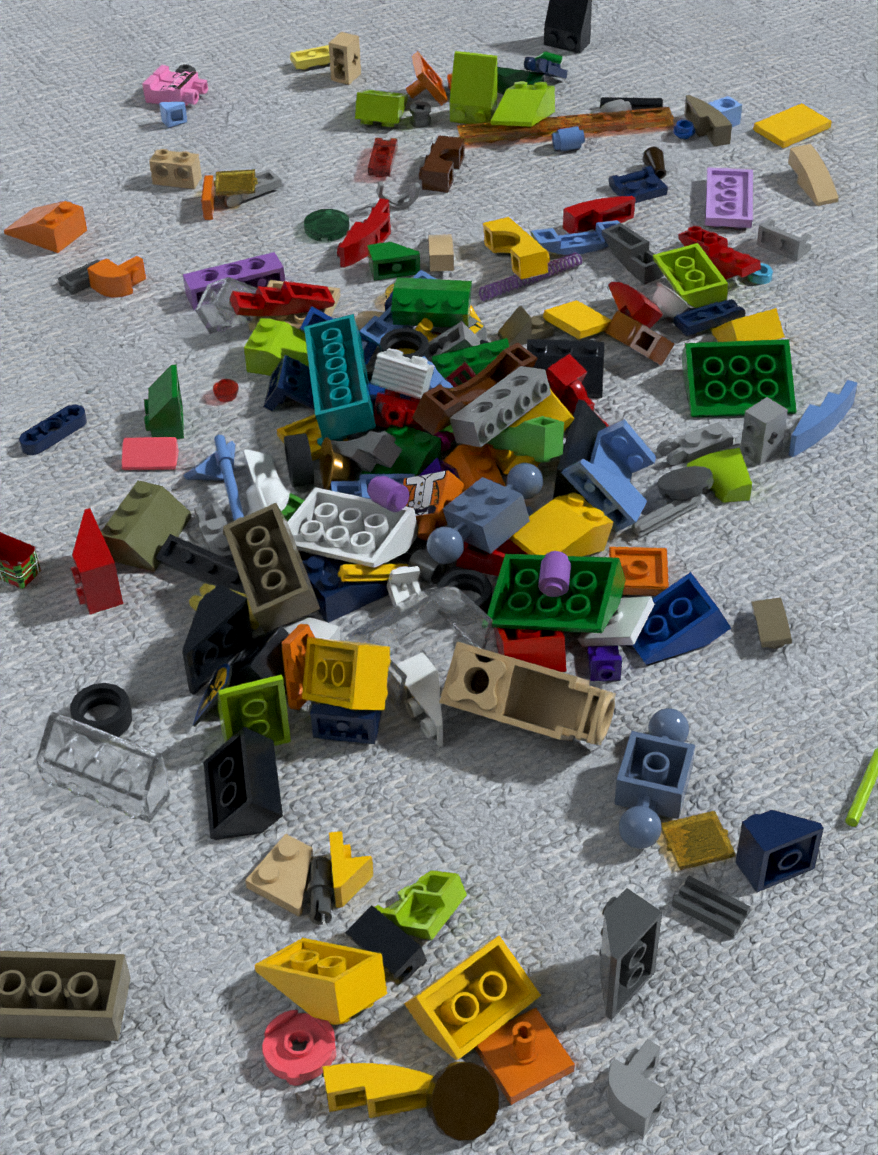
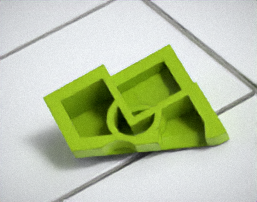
(729, 474)
(426, 904)

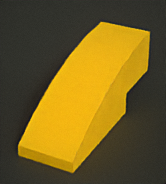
(378, 1086)

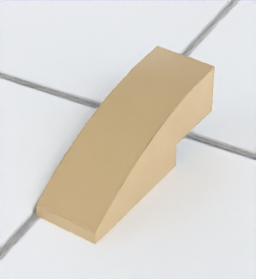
(812, 175)
(441, 252)

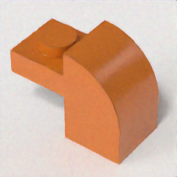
(115, 279)

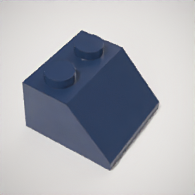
(777, 848)

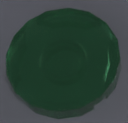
(326, 224)

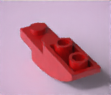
(372, 231)
(723, 257)

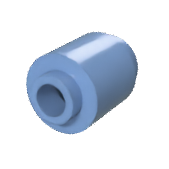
(568, 139)

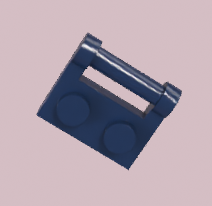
(642, 190)

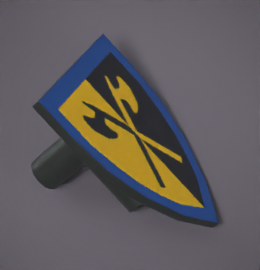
(219, 681)

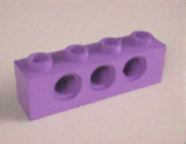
(251, 271)

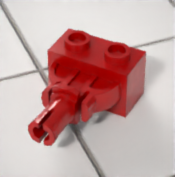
(566, 381)
(395, 410)

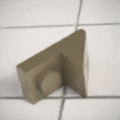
(523, 327)

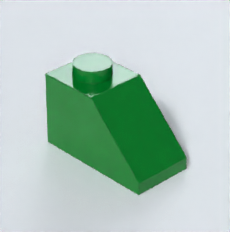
(392, 261)

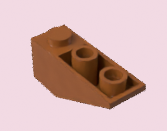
(639, 337)

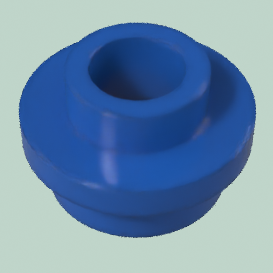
(684, 129)

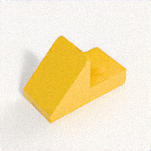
(348, 872)

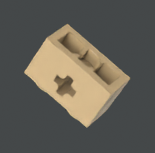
(345, 58)

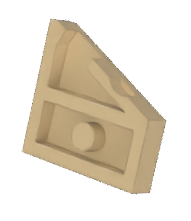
(283, 874)

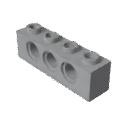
(500, 406)

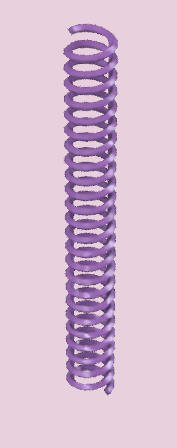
(529, 279)

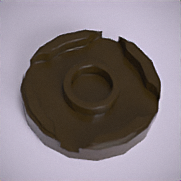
(462, 1100)

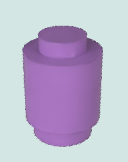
(388, 493)
(554, 574)

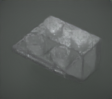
(215, 306)

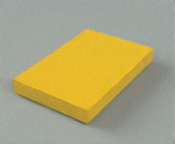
(792, 125)

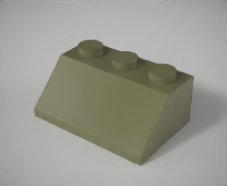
(143, 525)

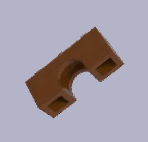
(438, 168)

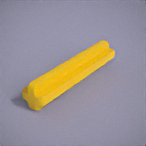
(364, 573)

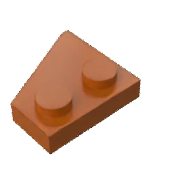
(294, 663)

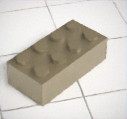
(270, 568)
(62, 995)

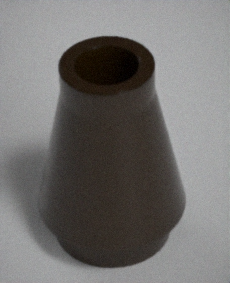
(655, 157)

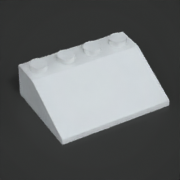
(352, 528)

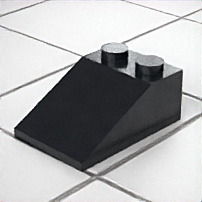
(568, 24)
(216, 635)

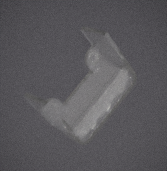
(412, 614)

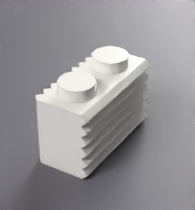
(402, 373)

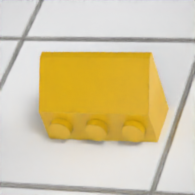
(473, 999)

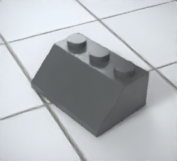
(627, 948)

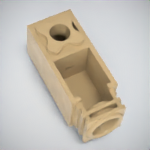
(527, 695)

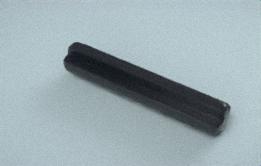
(636, 103)

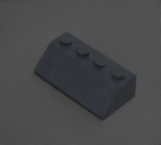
(578, 445)

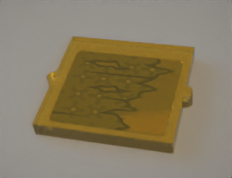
(235, 182)
(697, 840)

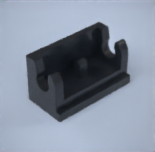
(380, 935)

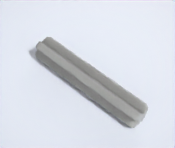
(664, 515)

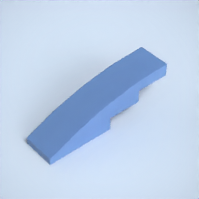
(821, 420)

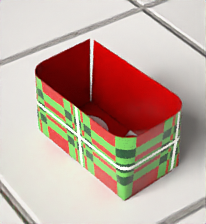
(17, 551)

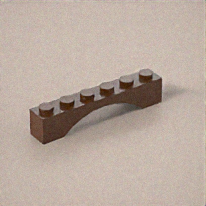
(442, 403)

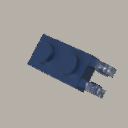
(544, 66)
(708, 316)

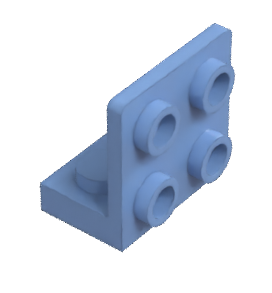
(621, 451)

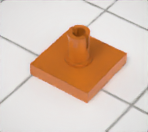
(426, 79)
(524, 1056)

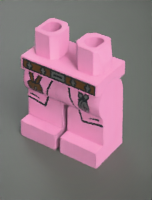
(173, 87)

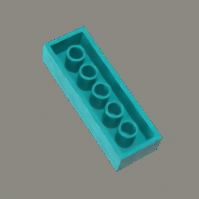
(339, 378)

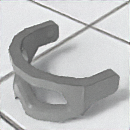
(413, 195)

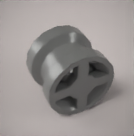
(420, 114)

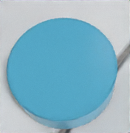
(761, 276)

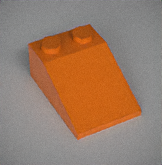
(50, 226)

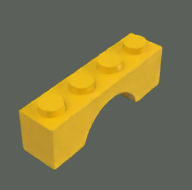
(527, 255)

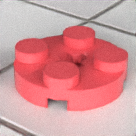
(298, 1065)

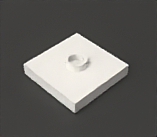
(623, 626)

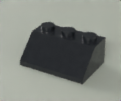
(587, 353)
(242, 786)

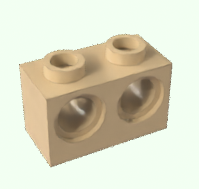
(175, 169)

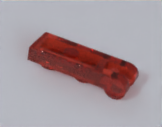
(382, 157)

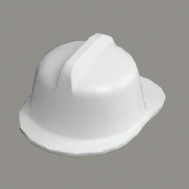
(669, 302)
(266, 492)

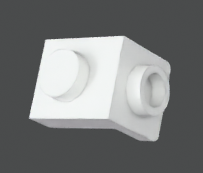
(403, 583)

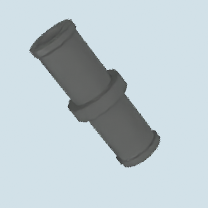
(320, 891)

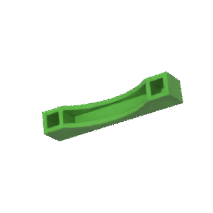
(534, 438)

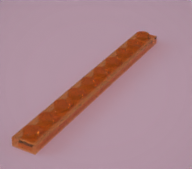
(589, 123)

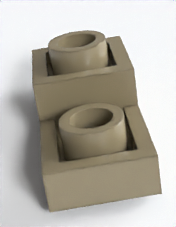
(771, 623)

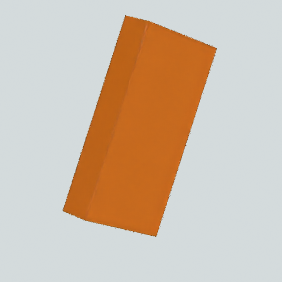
(208, 197)

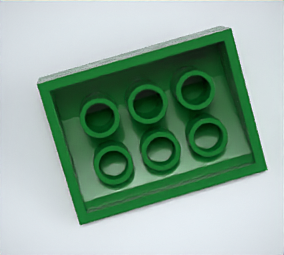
(736, 376)
(587, 607)

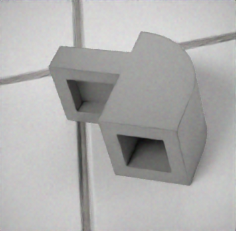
(630, 1093)

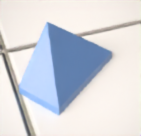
(208, 467)

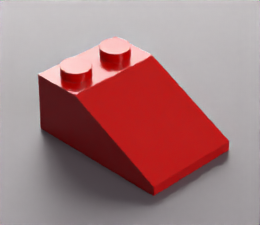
(94, 568)
(533, 646)

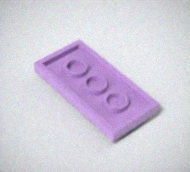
(729, 198)

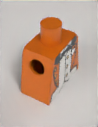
(429, 496)

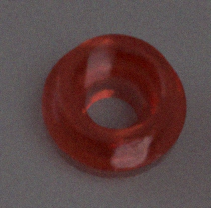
(225, 390)

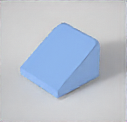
(173, 113)

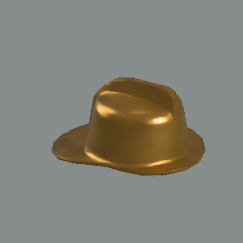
(334, 466)

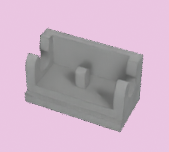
(782, 242)

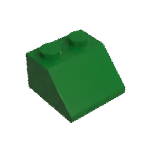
(165, 406)

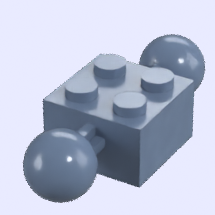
(485, 514)
(654, 777)

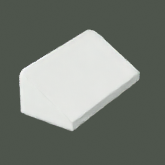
(259, 463)

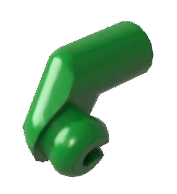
(550, 57)

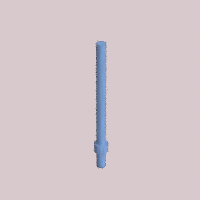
(225, 461)

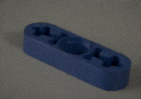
(39, 438)

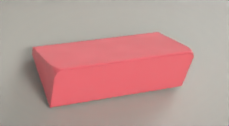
(150, 453)

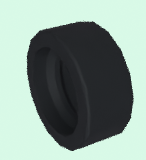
(406, 339)
(299, 460)
(470, 581)
(99, 695)

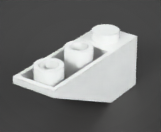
(423, 695)

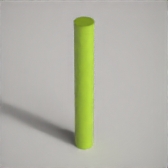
(863, 792)

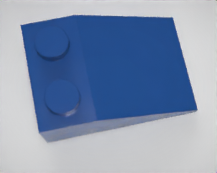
(680, 622)

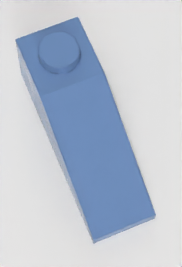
(607, 492)

